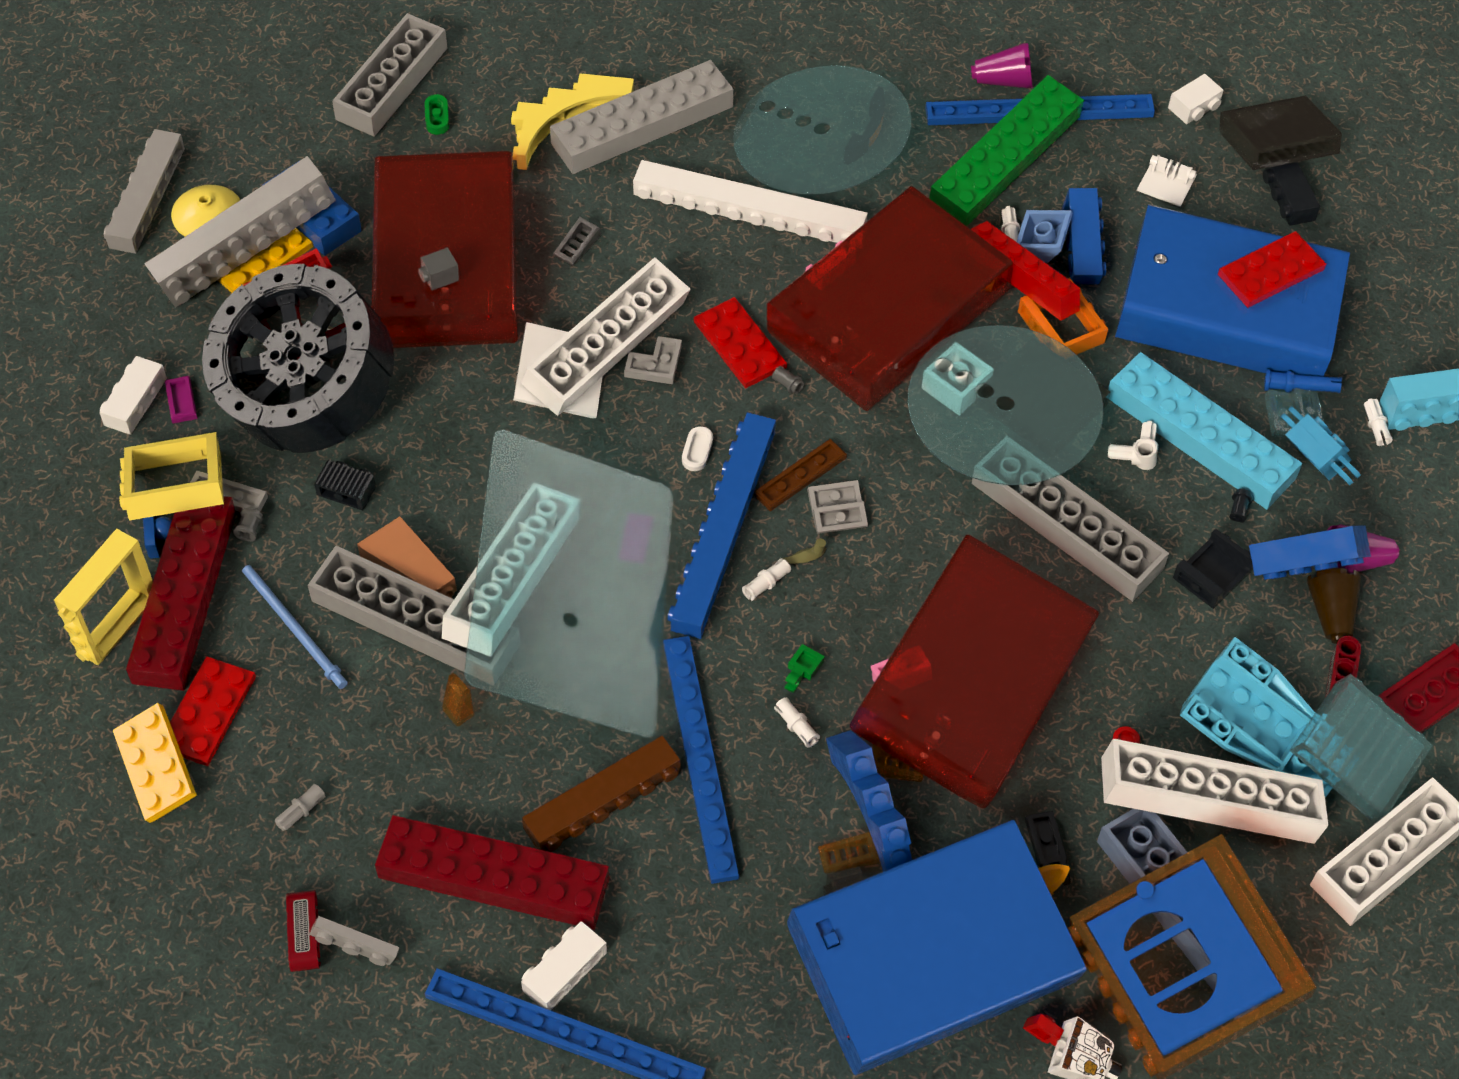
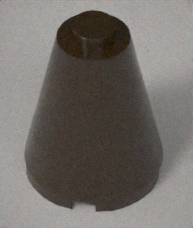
(1335, 600)

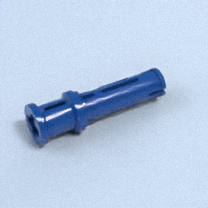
(1289, 381)

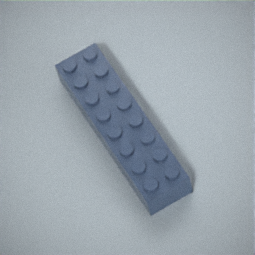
(1139, 845)

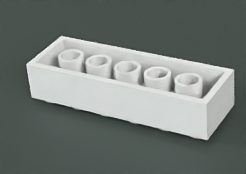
(1389, 852)

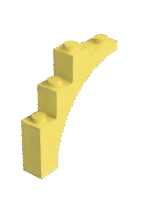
(534, 120)

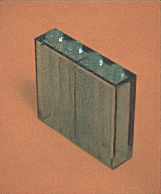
(1361, 748)

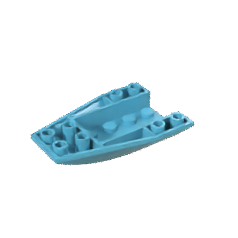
(1250, 711)

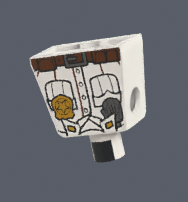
(1083, 1053)

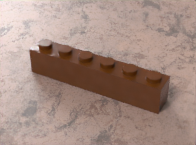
(601, 795)

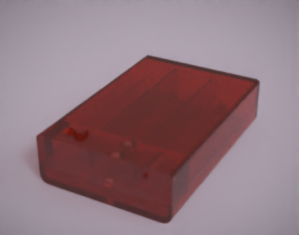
(436, 205)
(888, 297)
(974, 672)

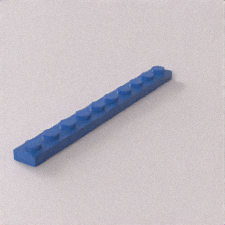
(994, 110)
(700, 761)
(558, 1029)

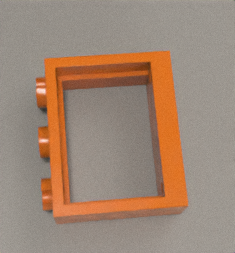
(1036, 321)

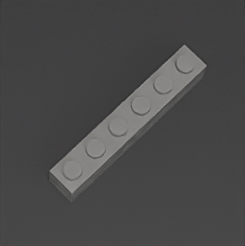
(144, 191)

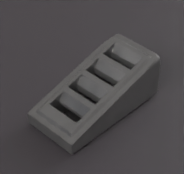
(580, 225)

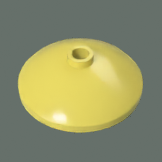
(200, 206)

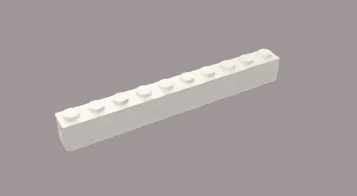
(746, 202)

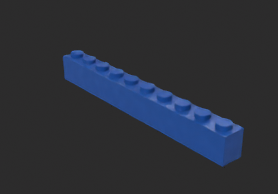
(722, 527)

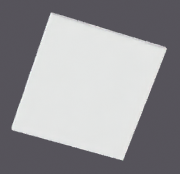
(535, 343)

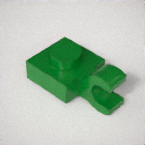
(803, 664)

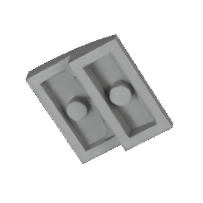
(837, 507)

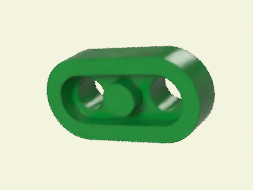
(436, 114)

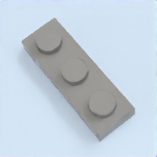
(242, 495)
(353, 941)

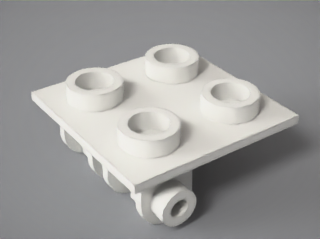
(1167, 181)

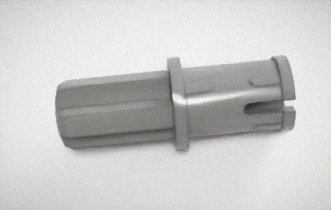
(300, 807)

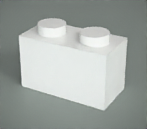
(1196, 99)

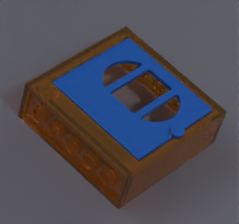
(1243, 976)

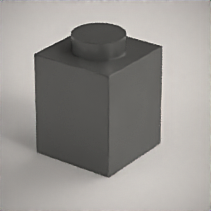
(439, 269)

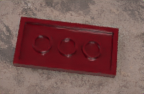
(1428, 691)

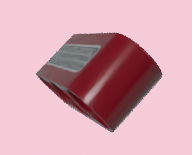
(1343, 662)
(301, 915)

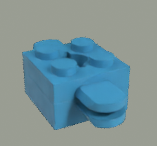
(1321, 449)

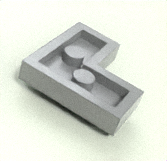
(656, 367)

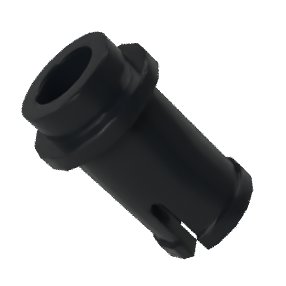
(1242, 499)

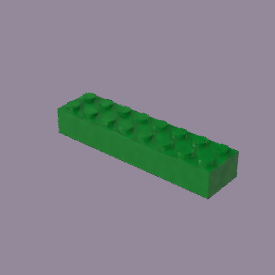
(1006, 150)

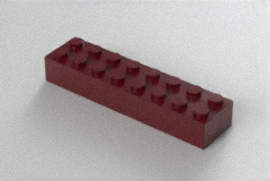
(180, 596)
(492, 872)

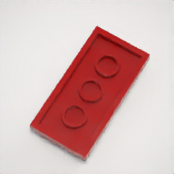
(1271, 269)
(739, 342)
(209, 708)

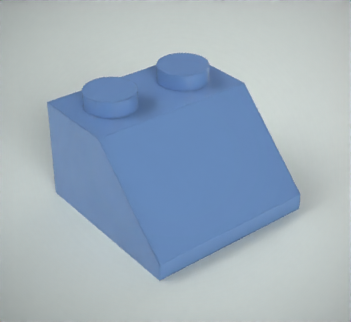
(1044, 232)

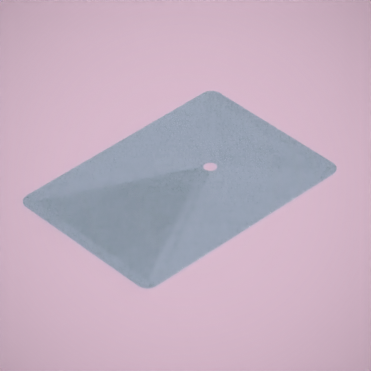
(581, 543)

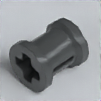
(248, 524)

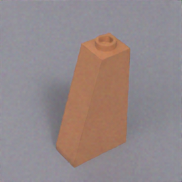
(404, 553)

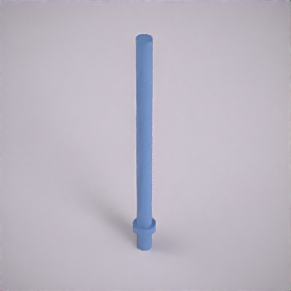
(332, 672)

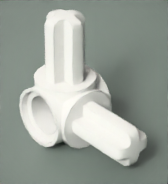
(1144, 445)

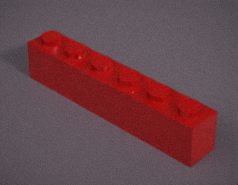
(1033, 275)

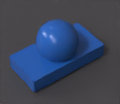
(155, 530)

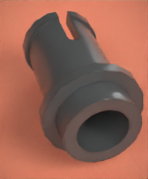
(793, 383)

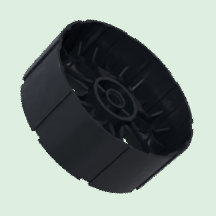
(333, 410)

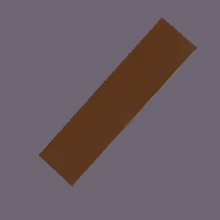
(800, 475)

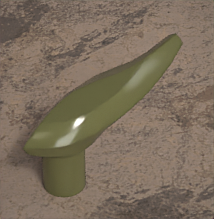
(808, 554)

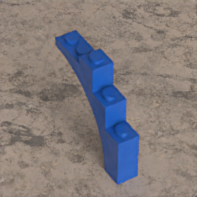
(872, 793)

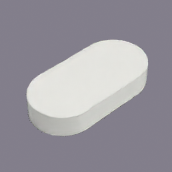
(697, 448)

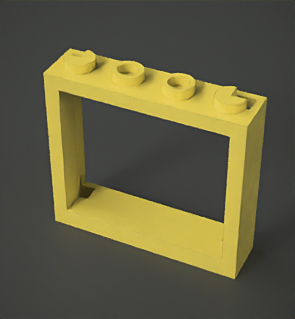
(177, 497)
(115, 551)

